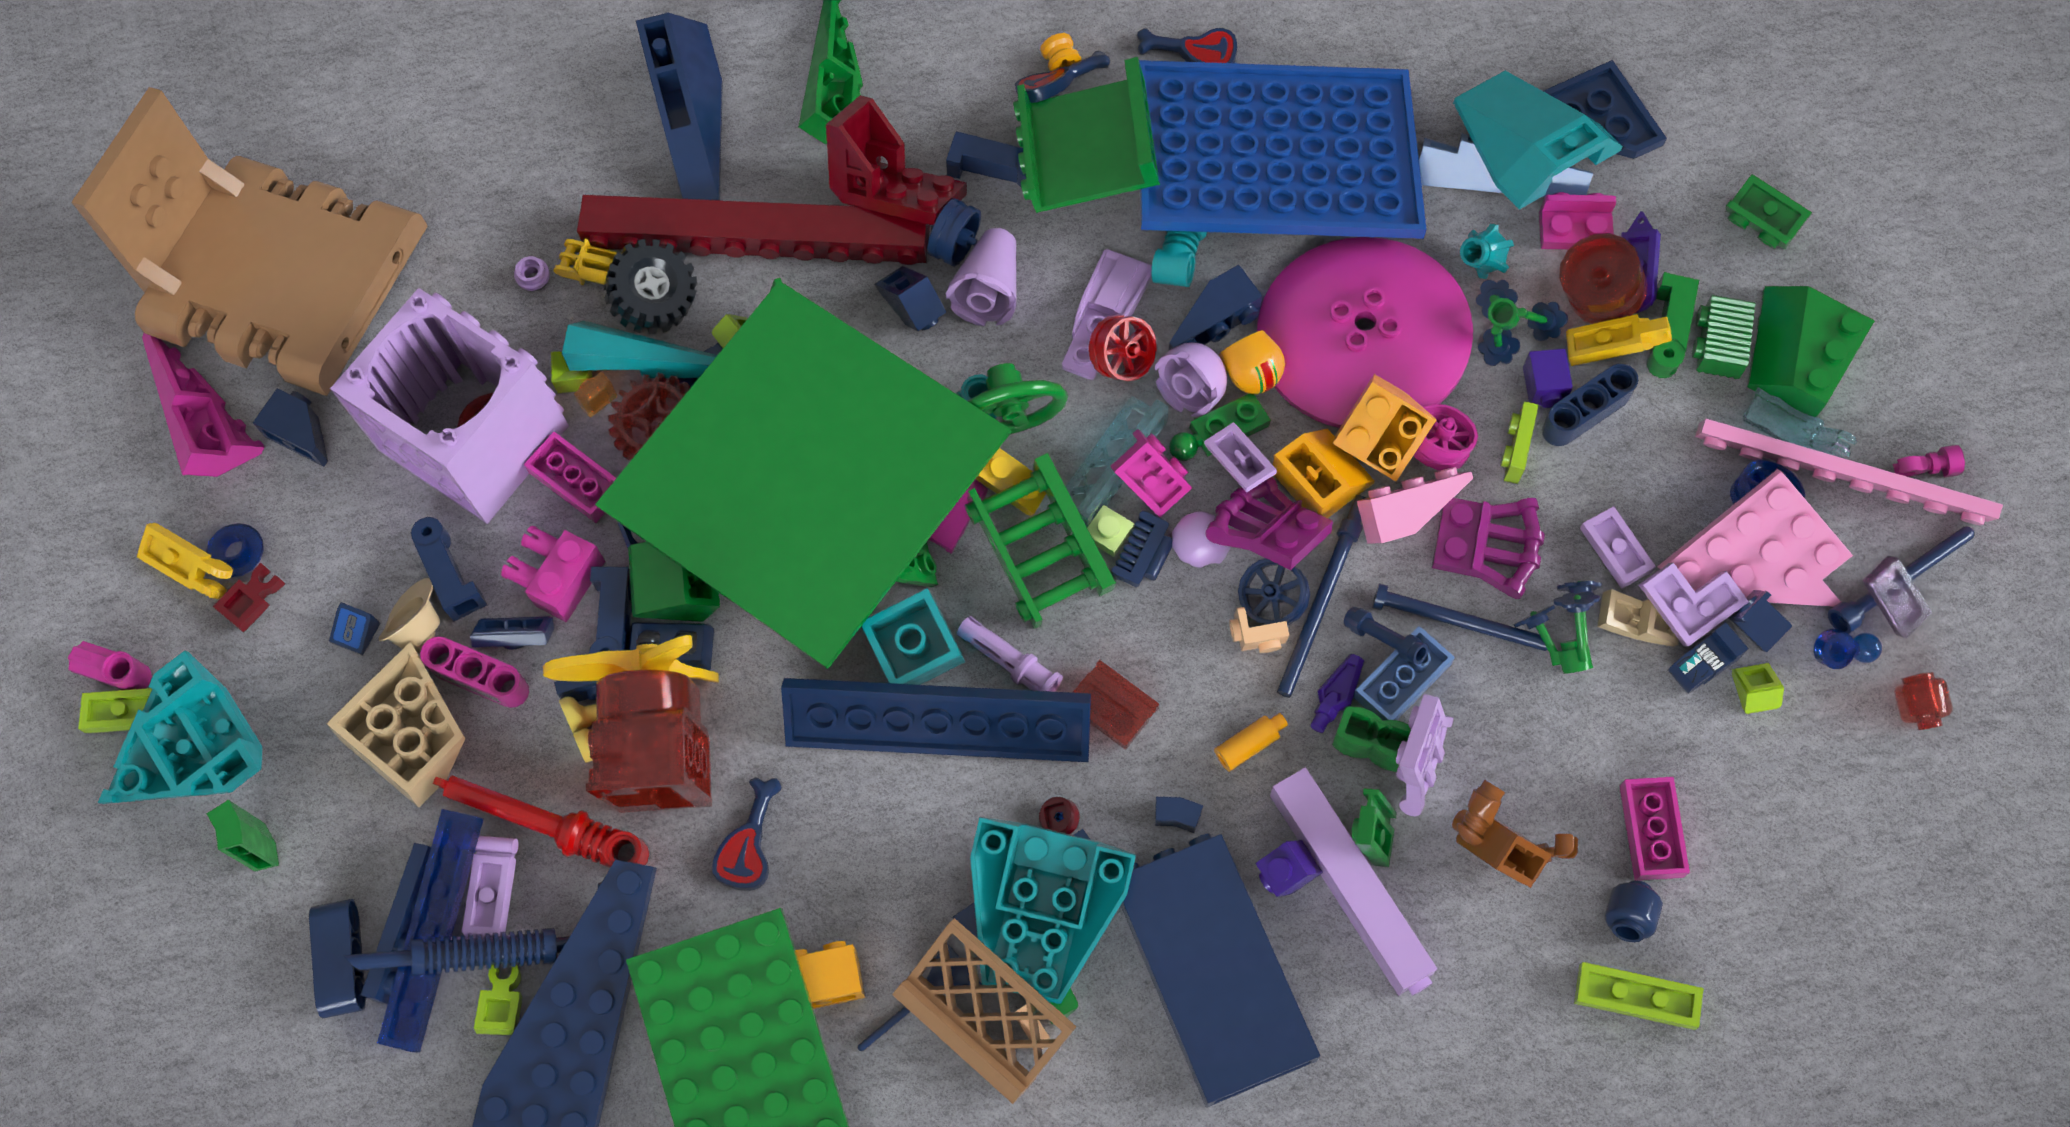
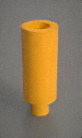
(1250, 741)

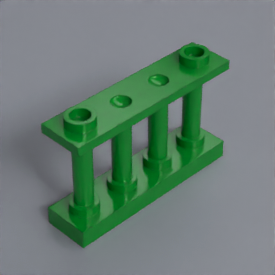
(1077, 543)

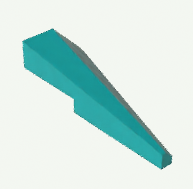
(606, 348)

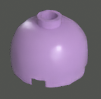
(1191, 378)

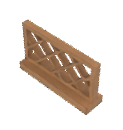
(960, 1031)

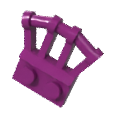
(1289, 529)
(1464, 538)

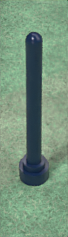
(1849, 615)

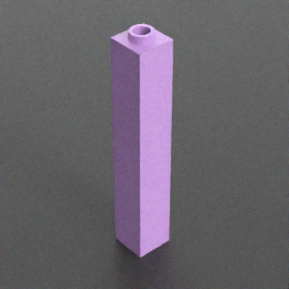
(1354, 883)

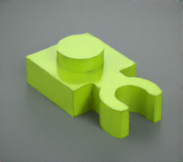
(499, 1009)

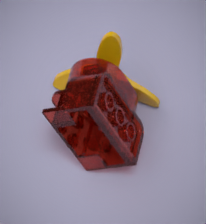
(647, 726)

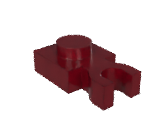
(246, 602)

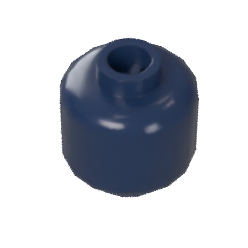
(1633, 911)

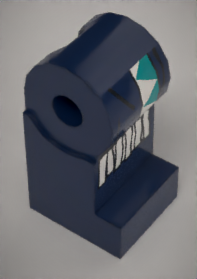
(1708, 658)

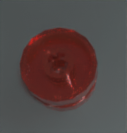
(1603, 278)

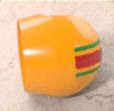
(1254, 363)

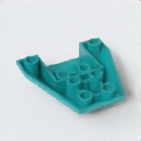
(1528, 135)
(1044, 900)

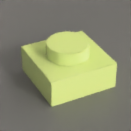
(1110, 530)

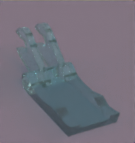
(1792, 426)

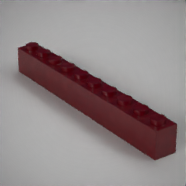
(753, 229)

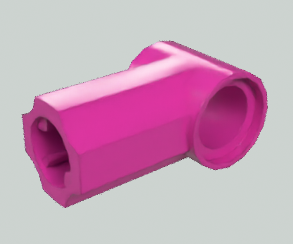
(109, 666)

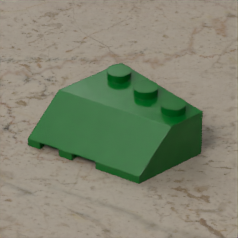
(1804, 346)

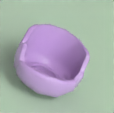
(1191, 541)

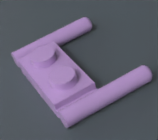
(490, 886)

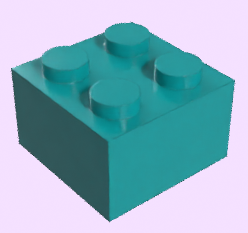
(913, 640)

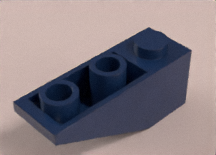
(1222, 306)

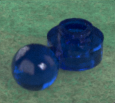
(1863, 647)

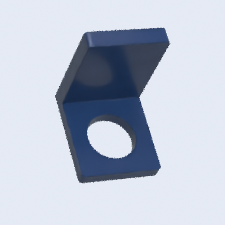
(1761, 620)

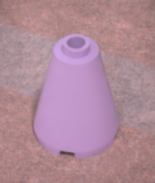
(986, 280)

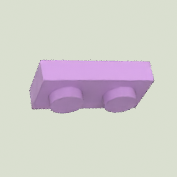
(1617, 547)

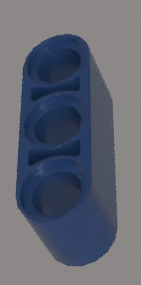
(1597, 391)
(336, 982)

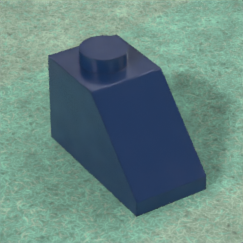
(911, 298)
(293, 424)

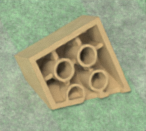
(402, 727)

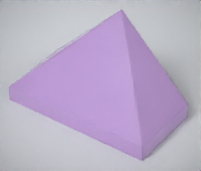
(1240, 457)

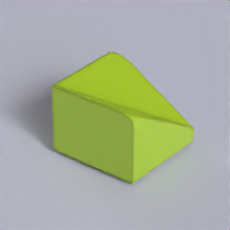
(564, 379)

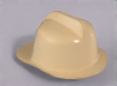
(412, 617)

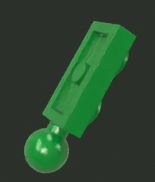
(1244, 412)

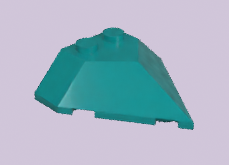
(185, 740)

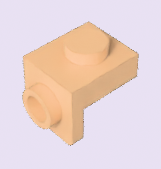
(1265, 637)

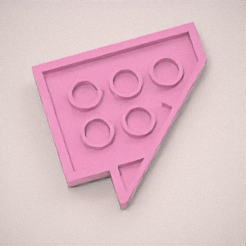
(1767, 544)

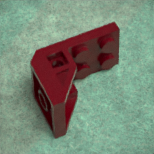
(860, 179)

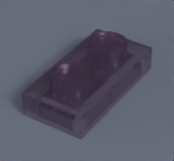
(1897, 596)

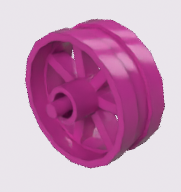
(1446, 433)

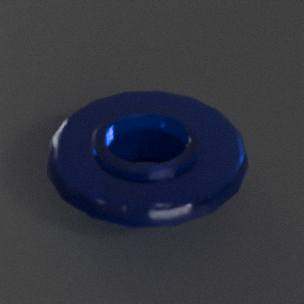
(248, 556)

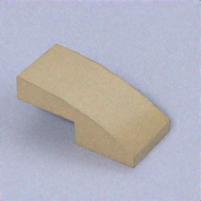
(1634, 619)

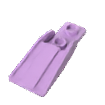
(1112, 290)

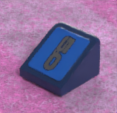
(353, 628)

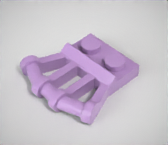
(1421, 752)

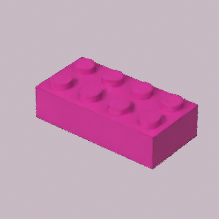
(570, 475)
(1654, 828)

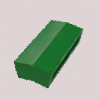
(243, 837)

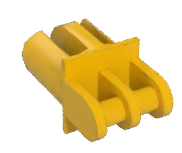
(589, 265)

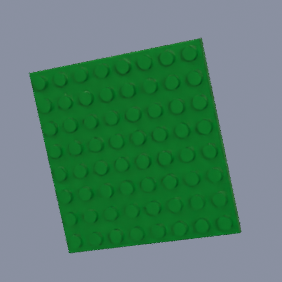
(803, 472)

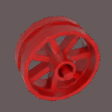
(1106, 342)

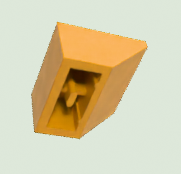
(1384, 428)
(1320, 473)

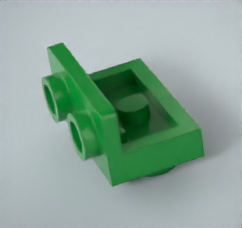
(1767, 212)

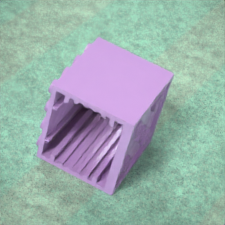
(406, 367)

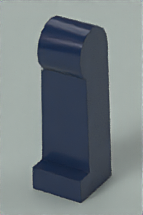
(984, 158)
(433, 548)
(614, 608)

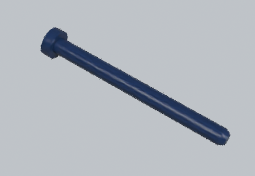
(1456, 618)

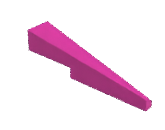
(200, 427)

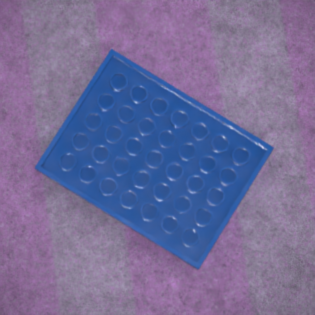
(1282, 150)

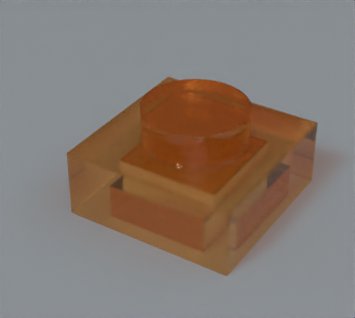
(595, 394)

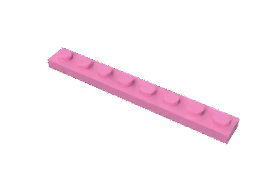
(1861, 476)

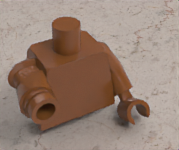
(1500, 844)

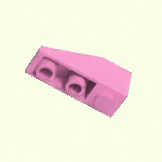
(1405, 511)

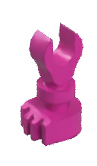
(1947, 458)

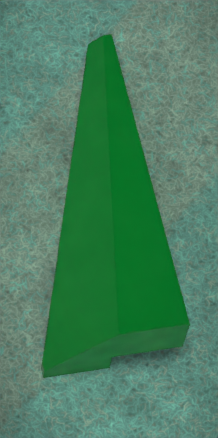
(833, 73)

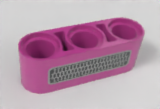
(463, 660)

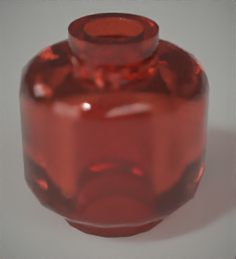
(1923, 700)

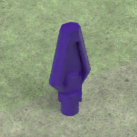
(1337, 692)

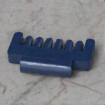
(1152, 555)

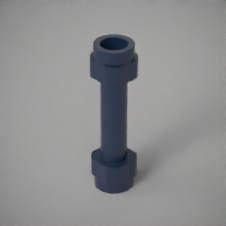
(1409, 647)

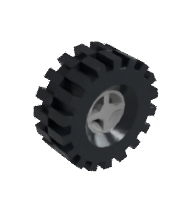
(658, 272)

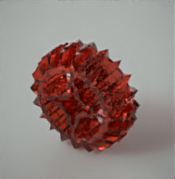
(630, 416)

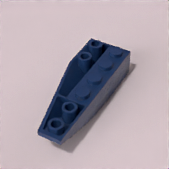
(687, 98)

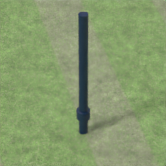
(1348, 533)

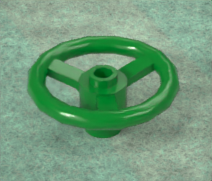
(1009, 397)

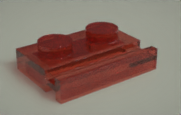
(1116, 704)

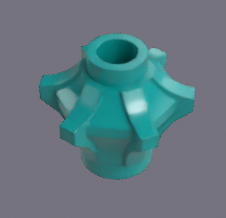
(1486, 251)

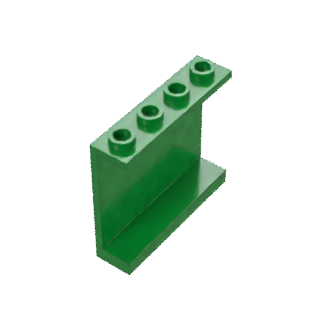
(1086, 143)

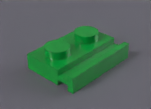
(1373, 828)

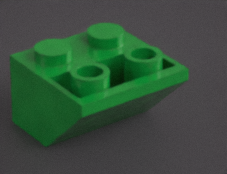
(666, 589)

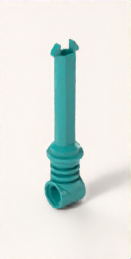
(1176, 259)

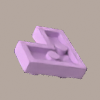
(1688, 611)

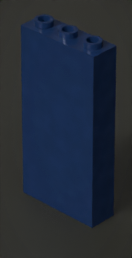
(1215, 970)

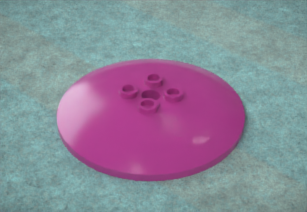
(1417, 338)

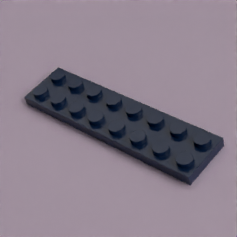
(936, 719)

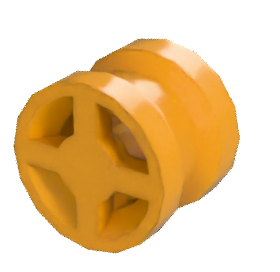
(1059, 51)

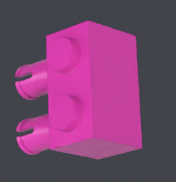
(562, 576)

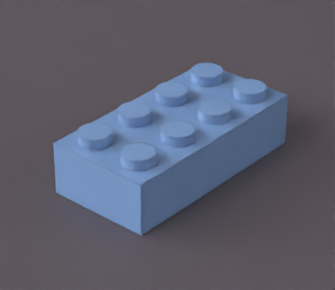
(1399, 683)

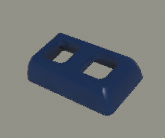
(705, 634)

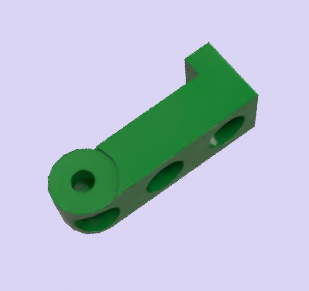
(1679, 302)

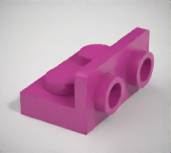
(1569, 218)
(1151, 474)

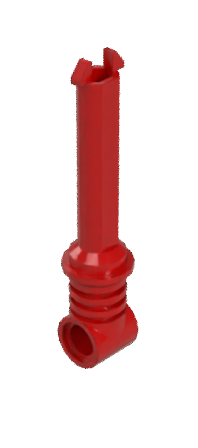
(572, 833)

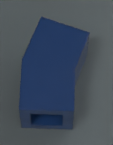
(1177, 813)

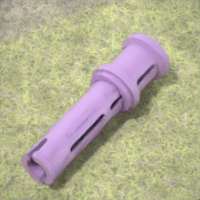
(1022, 667)

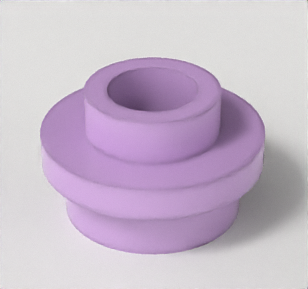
(526, 267)

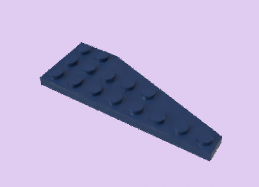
(567, 1040)

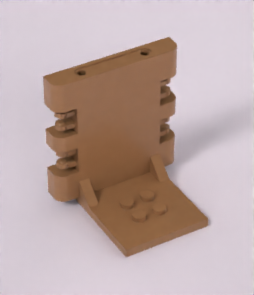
(240, 252)

